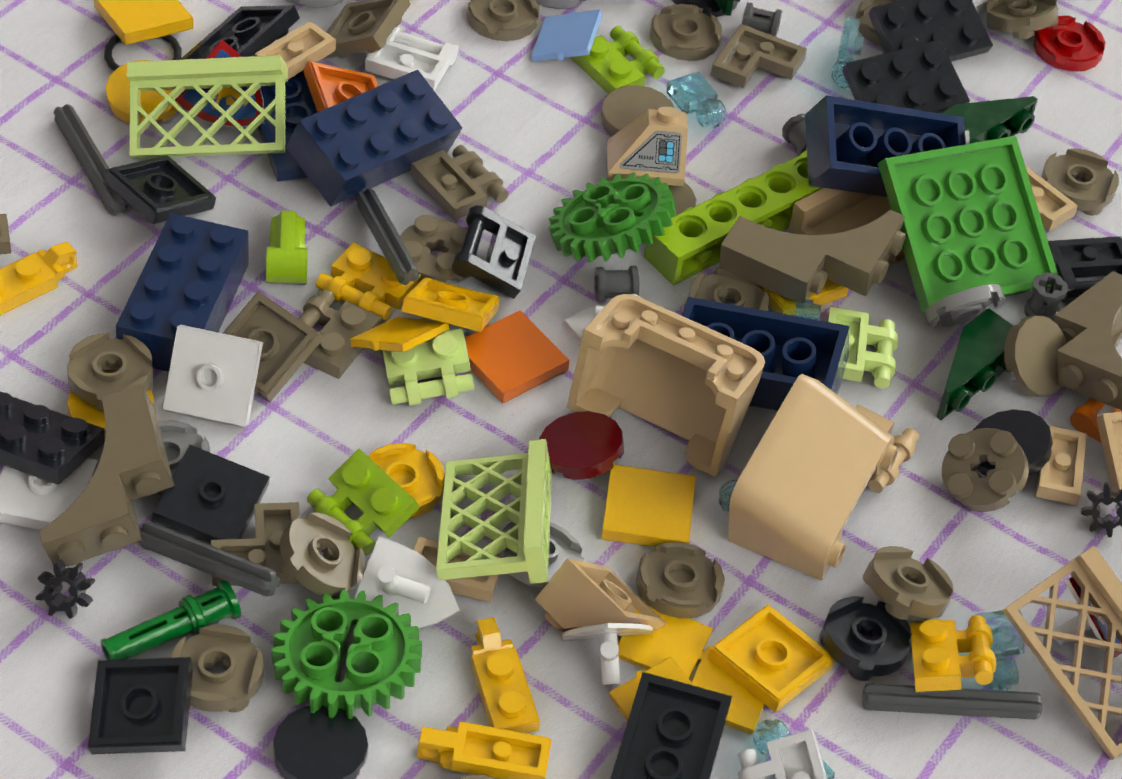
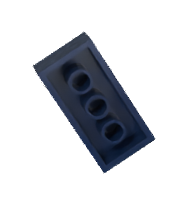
(853, 136)
(372, 137)
(185, 283)
(786, 342)

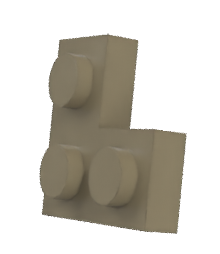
(753, 50)
(270, 523)

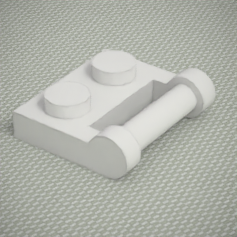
(410, 53)

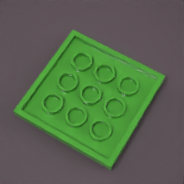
(968, 219)

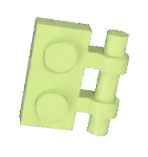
(883, 339)
(435, 358)

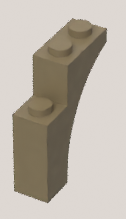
(802, 263)
(1092, 333)
(129, 469)

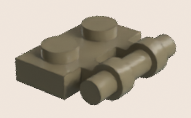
(450, 184)
(335, 350)

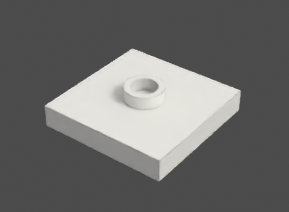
(212, 375)
(37, 502)

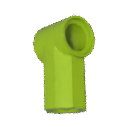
(287, 252)

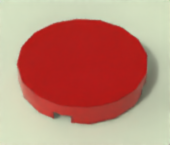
(1070, 45)

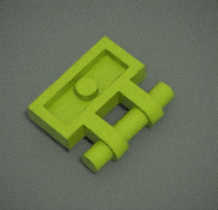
(609, 66)
(370, 491)

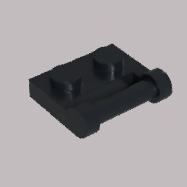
(506, 256)
(1085, 259)

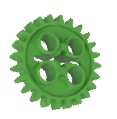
(612, 217)
(377, 665)

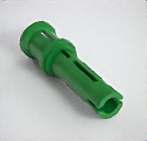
(188, 617)

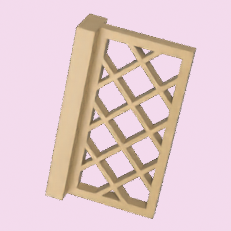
(1104, 591)

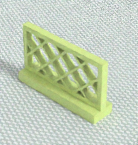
(205, 74)
(529, 511)

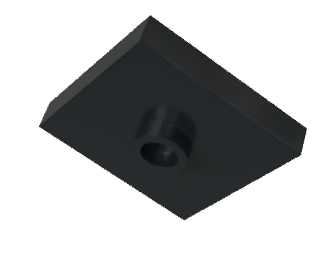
(159, 188)
(210, 497)
(141, 705)

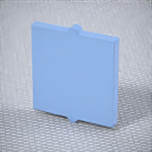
(566, 35)

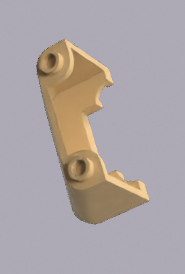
(668, 375)
(807, 479)

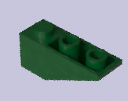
(996, 118)
(976, 361)

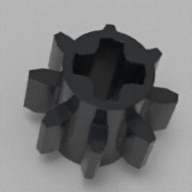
(1106, 497)
(53, 587)

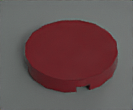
(583, 444)

